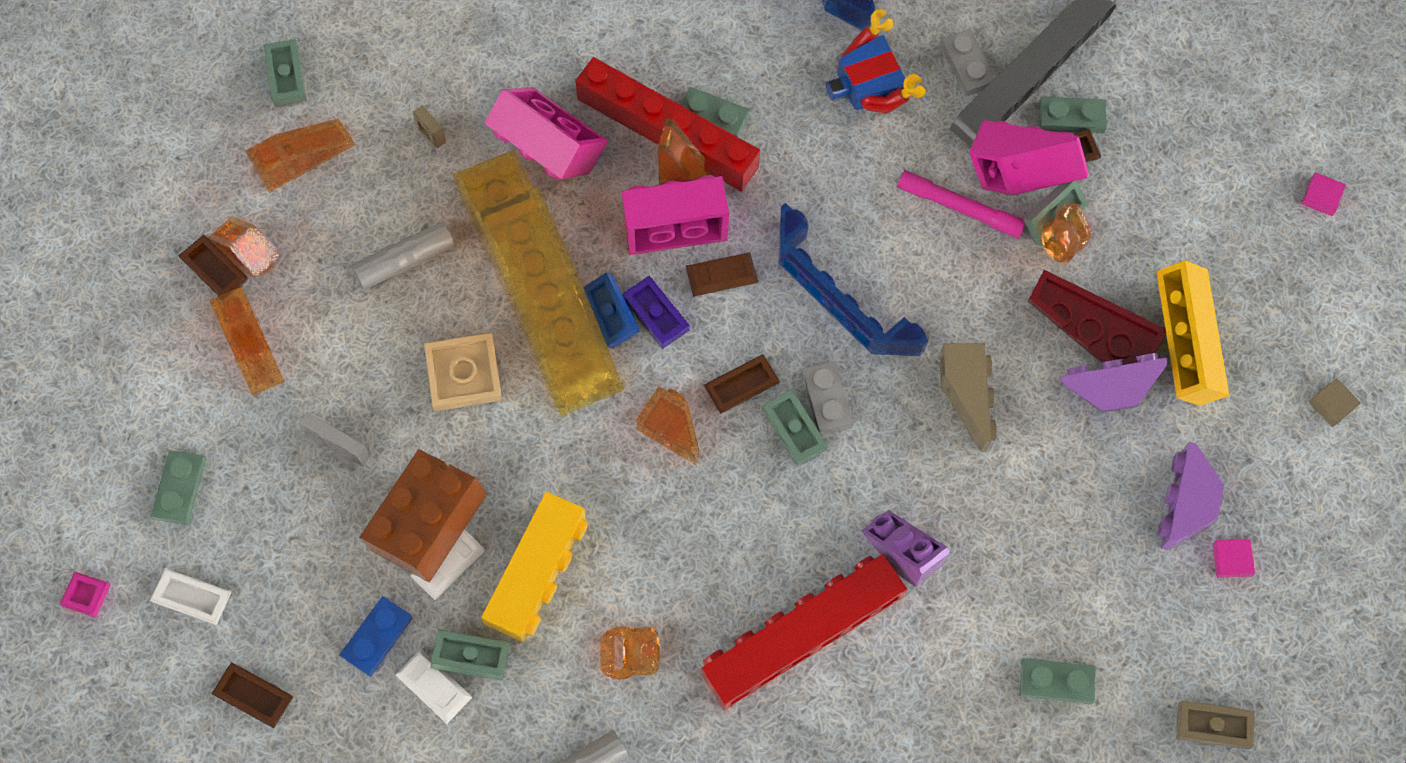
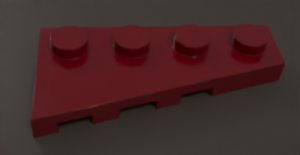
(1094, 322)

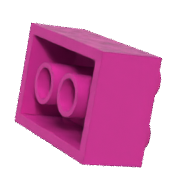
(545, 132)
(675, 215)

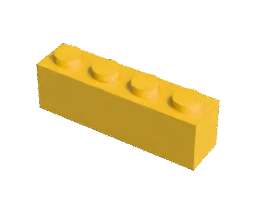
(1192, 333)
(534, 567)

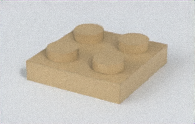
(463, 372)

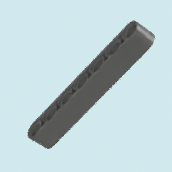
(1032, 66)

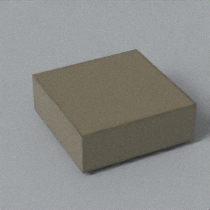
(429, 127)
(1334, 402)

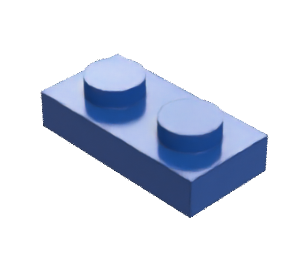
(611, 310)
(376, 636)

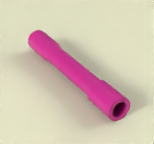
(927, 189)

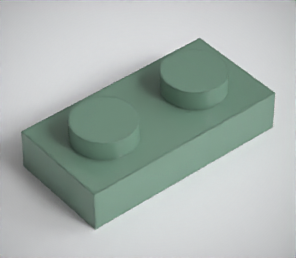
(285, 72)
(716, 110)
(1072, 114)
(1050, 205)
(794, 427)
(178, 487)
(470, 655)
(1057, 681)

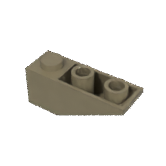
(965, 383)

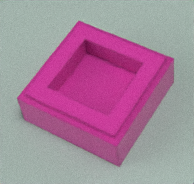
(1323, 194)
(1233, 558)
(85, 594)

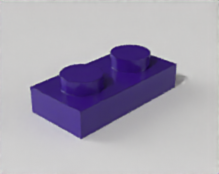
(656, 312)

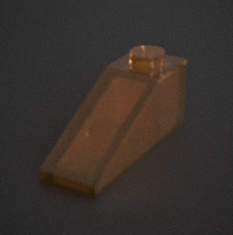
(297, 152)
(678, 156)
(246, 339)

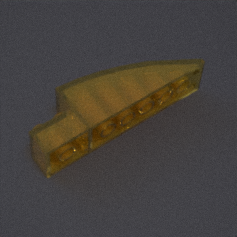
(538, 281)

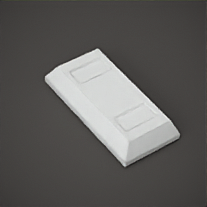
(460, 558)
(190, 596)
(433, 686)

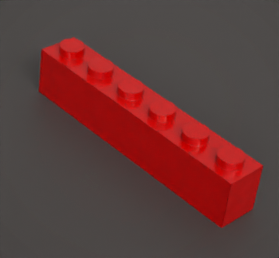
(646, 114)
(802, 631)

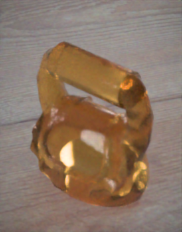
(1060, 236)
(640, 652)

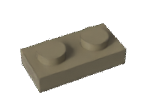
(1215, 725)

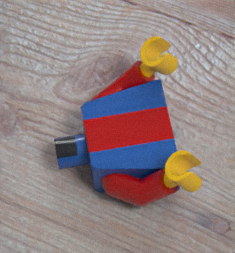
(871, 72)

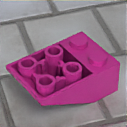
(1025, 158)

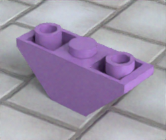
(1115, 384)
(1192, 498)
(907, 548)

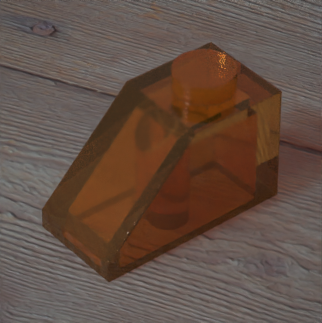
(245, 246)
(670, 423)

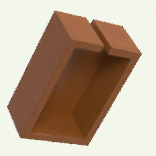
(423, 515)

